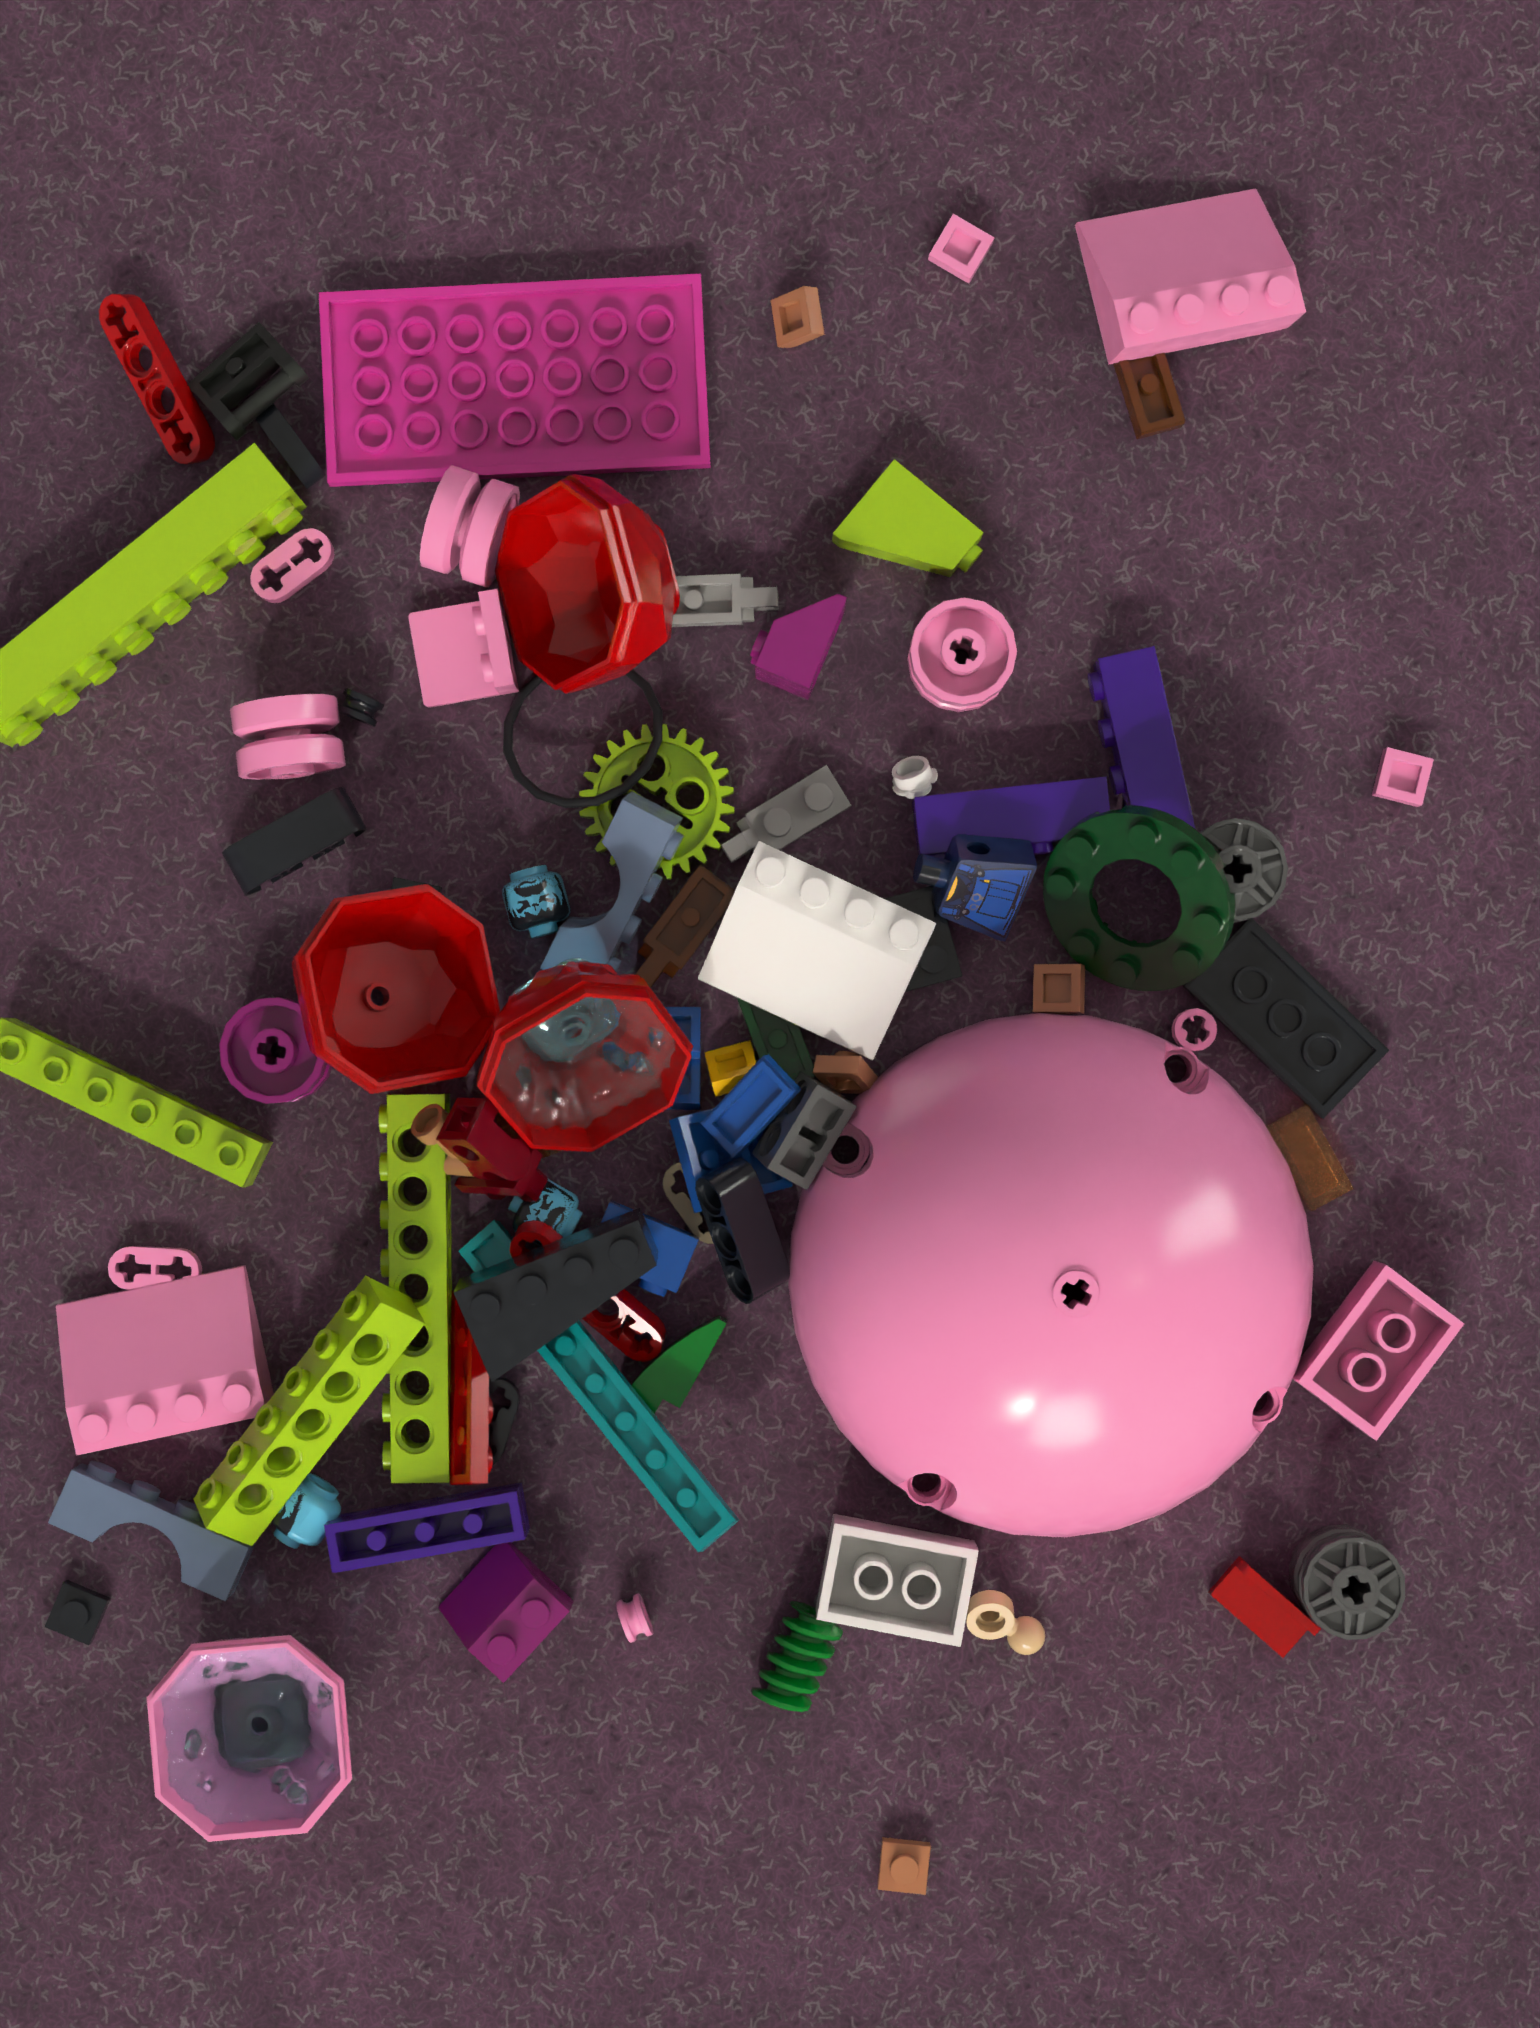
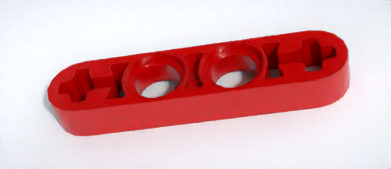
(151, 383)
(608, 1326)

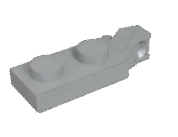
(721, 600)
(789, 814)

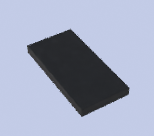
(1287, 1019)

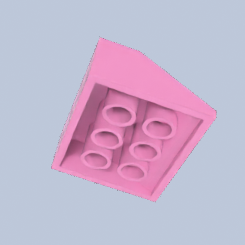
(1188, 275)
(162, 1360)

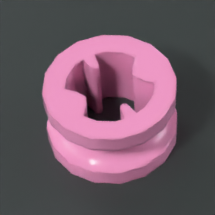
(1208, 1025)
(634, 1618)

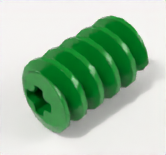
(799, 1660)

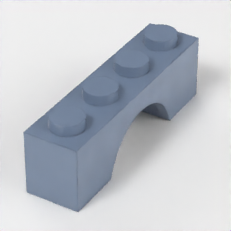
(638, 842)
(97, 1501)

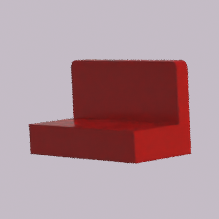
(1262, 1607)

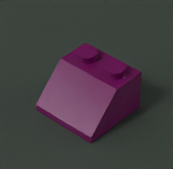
(797, 646)
(504, 1609)

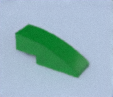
(678, 1365)

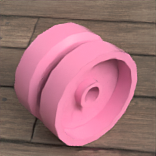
(467, 525)
(968, 627)
(287, 736)

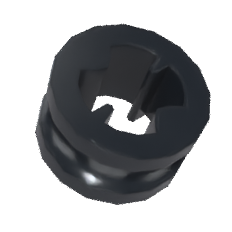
(360, 707)

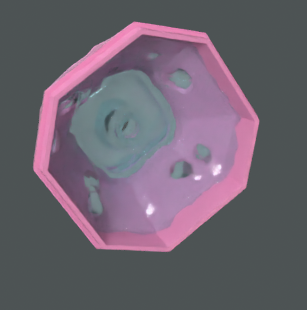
(224, 1769)

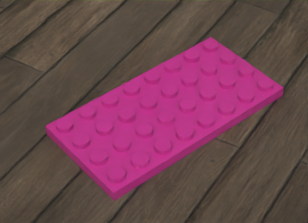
(514, 379)

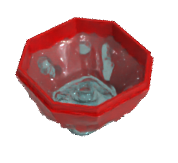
(582, 1057)

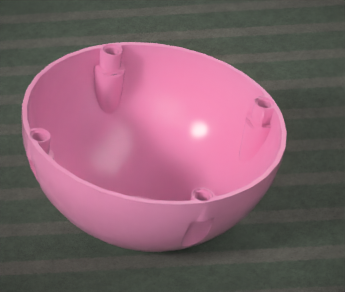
(942, 1263)

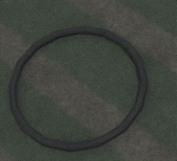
(582, 801)

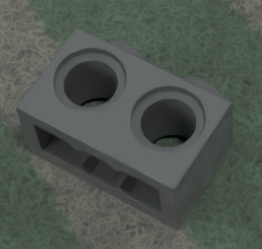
(804, 1131)

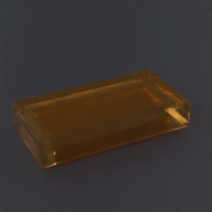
(1309, 1157)

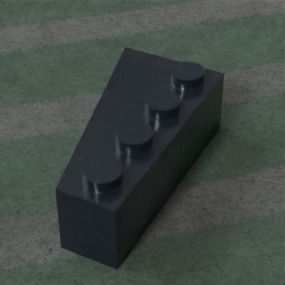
(548, 1289)

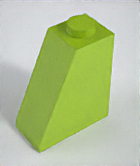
(909, 526)

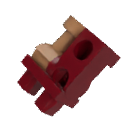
(480, 1150)

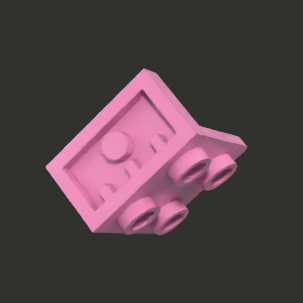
(463, 651)

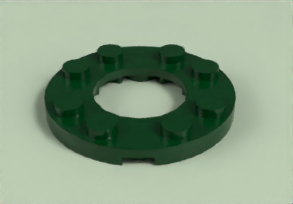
(1181, 856)

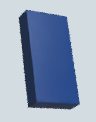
(751, 1106)

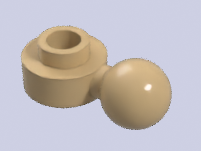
(992, 1617)

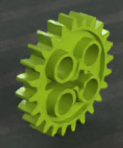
(682, 767)

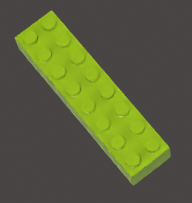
(141, 591)

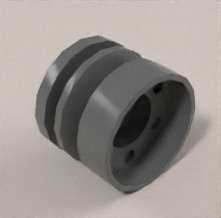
(1259, 855)
(1322, 1569)

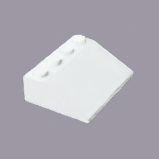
(816, 950)

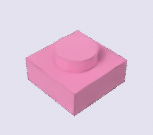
(961, 248)
(1402, 777)

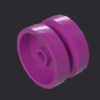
(249, 1055)

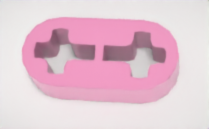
(285, 556)
(155, 1257)

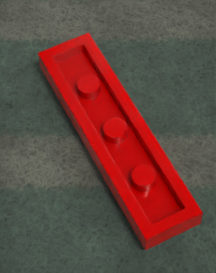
(469, 1407)

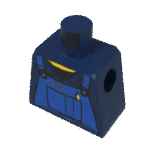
(979, 881)

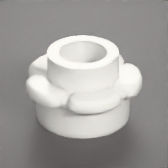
(913, 777)

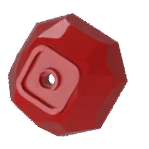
(585, 583)
(433, 982)

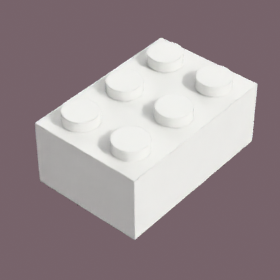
(896, 1580)

